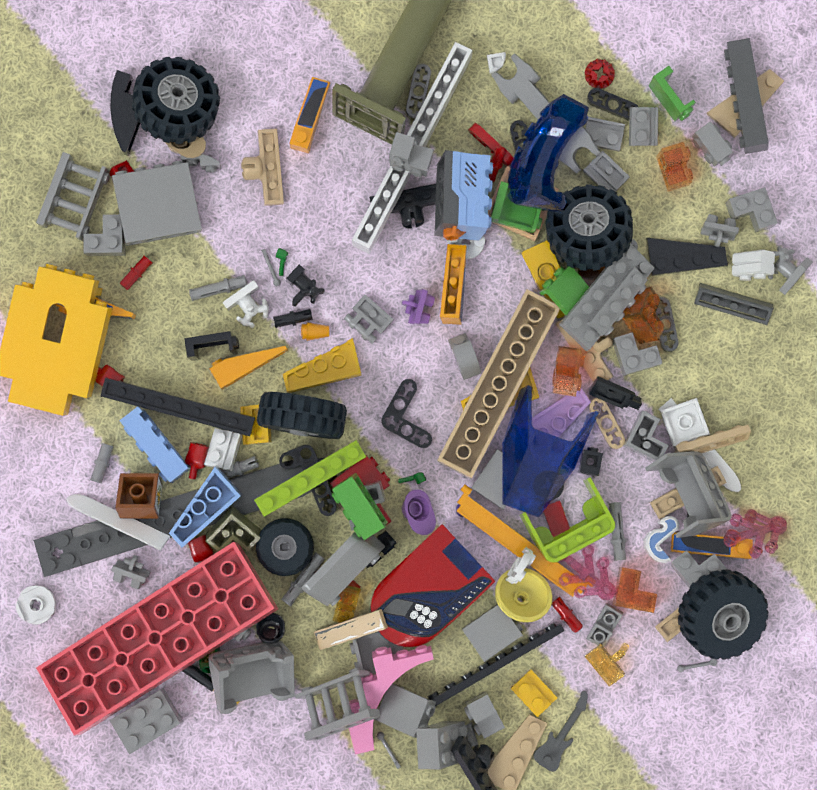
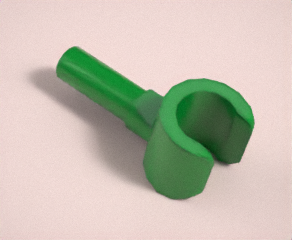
(281, 254)
(419, 478)

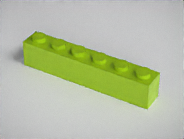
(310, 478)

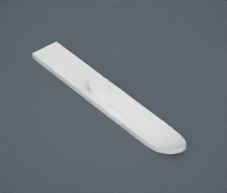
(714, 459)
(111, 518)

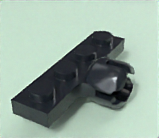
(412, 202)
(474, 762)

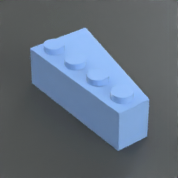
(155, 444)
(208, 503)

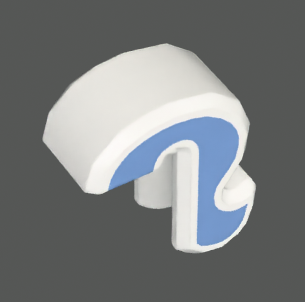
(657, 536)

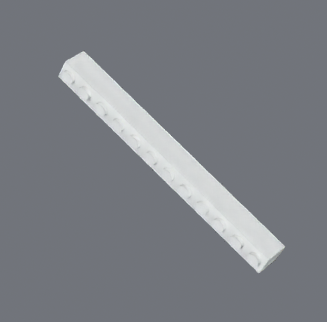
(421, 130)

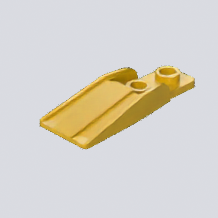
(541, 265)

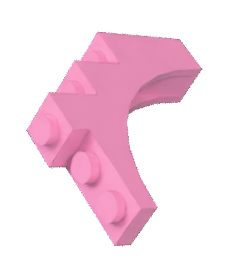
(388, 669)

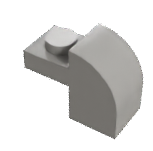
(465, 356)

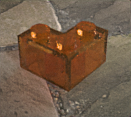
(673, 166)
(642, 317)
(566, 374)
(627, 592)

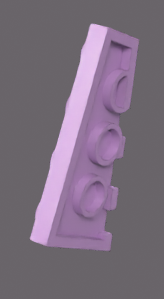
(561, 414)

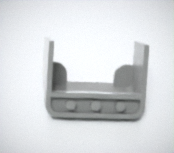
(696, 488)
(342, 568)

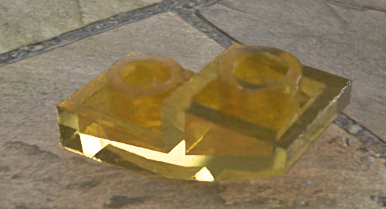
(347, 604)

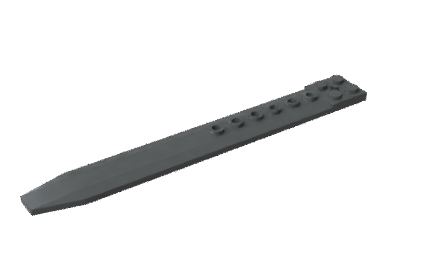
(99, 541)

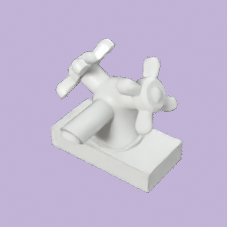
(247, 304)

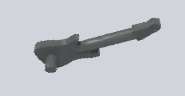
(550, 752)

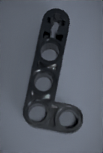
(305, 464)

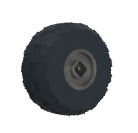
(285, 547)

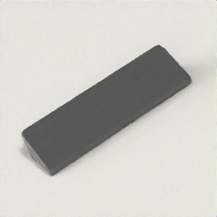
(735, 302)

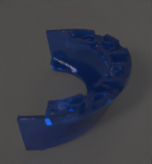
(535, 163)

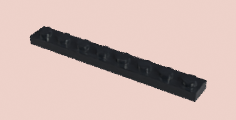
(177, 406)
(501, 660)

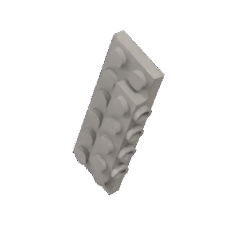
(607, 298)

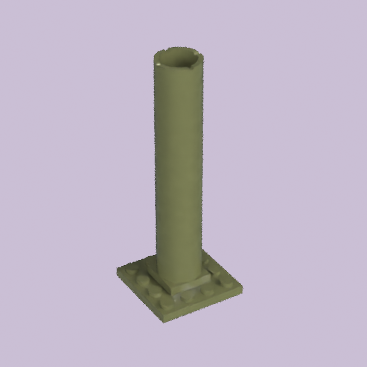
(375, 103)

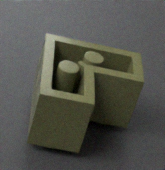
(235, 527)

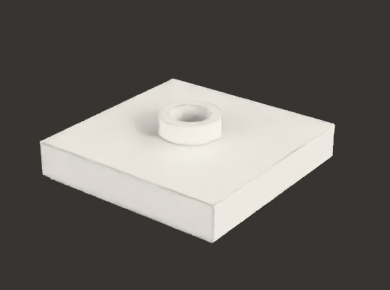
(684, 422)

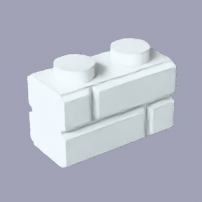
(753, 264)

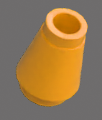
(314, 331)

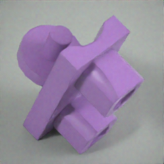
(415, 307)

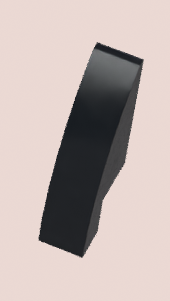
(121, 110)

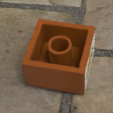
(139, 495)

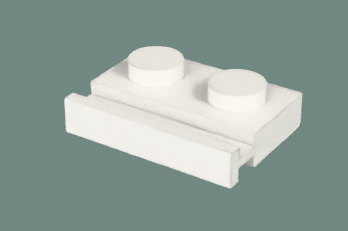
(223, 449)

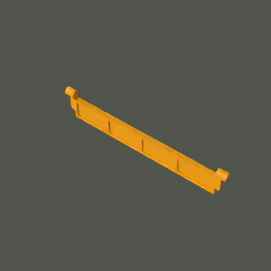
(513, 540)

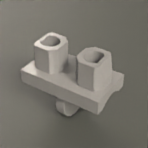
(719, 232)
(130, 569)

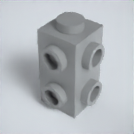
(710, 141)

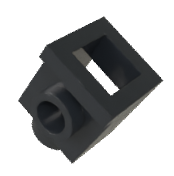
(593, 469)

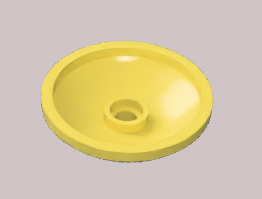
(532, 590)

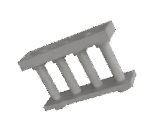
(60, 182)
(349, 718)

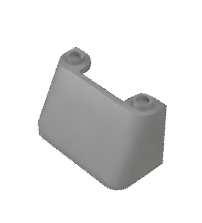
(251, 673)

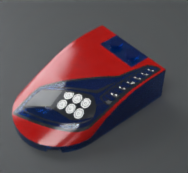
(429, 590)

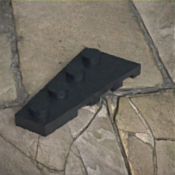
(678, 256)

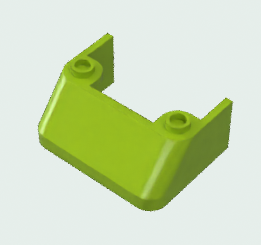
(595, 526)

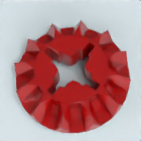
(591, 76)

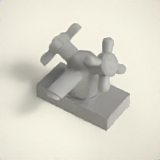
(788, 269)

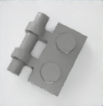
(372, 314)

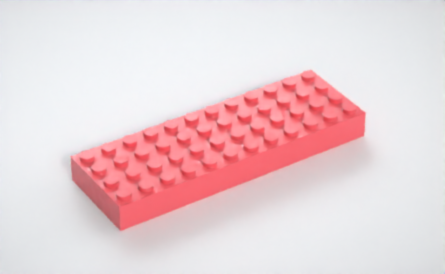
(156, 638)

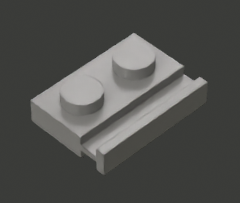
(643, 126)
(605, 133)
(606, 172)

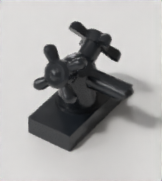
(305, 284)

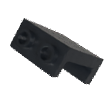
(194, 343)

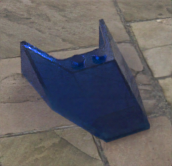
(536, 461)

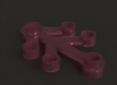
(776, 525)
(587, 575)

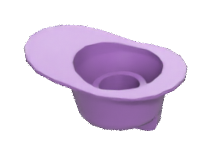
(419, 512)

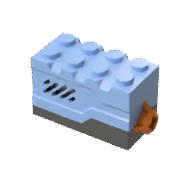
(463, 196)

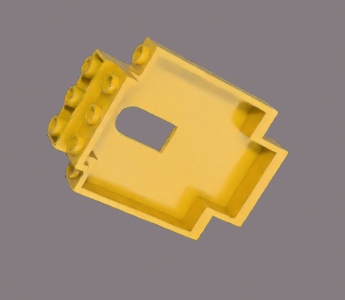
(48, 371)

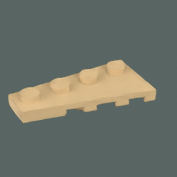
(724, 114)
(516, 753)

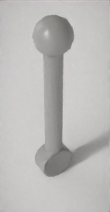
(276, 282)
(712, 662)
(380, 736)

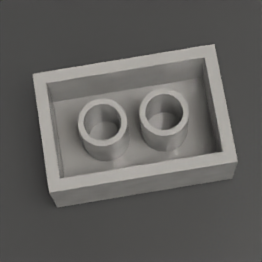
(146, 721)
(436, 742)

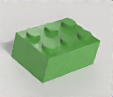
(359, 506)

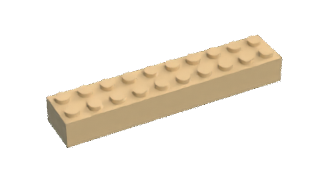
(498, 384)

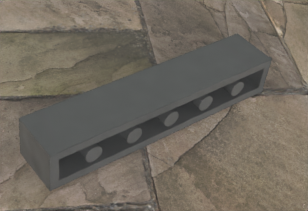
(747, 96)

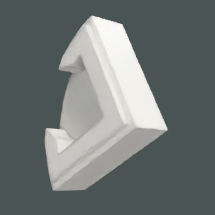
(496, 61)

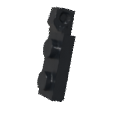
(614, 394)

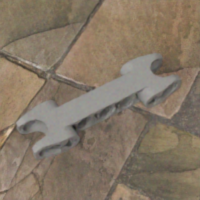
(523, 87)

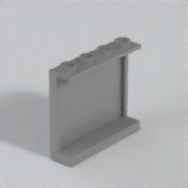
(156, 203)

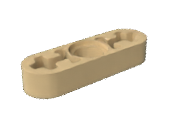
(614, 424)

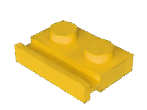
(259, 434)
(533, 693)

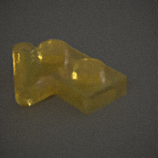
(606, 664)

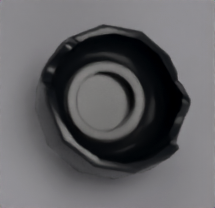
(271, 635)

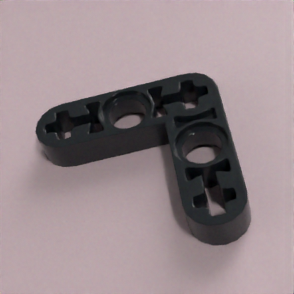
(397, 414)

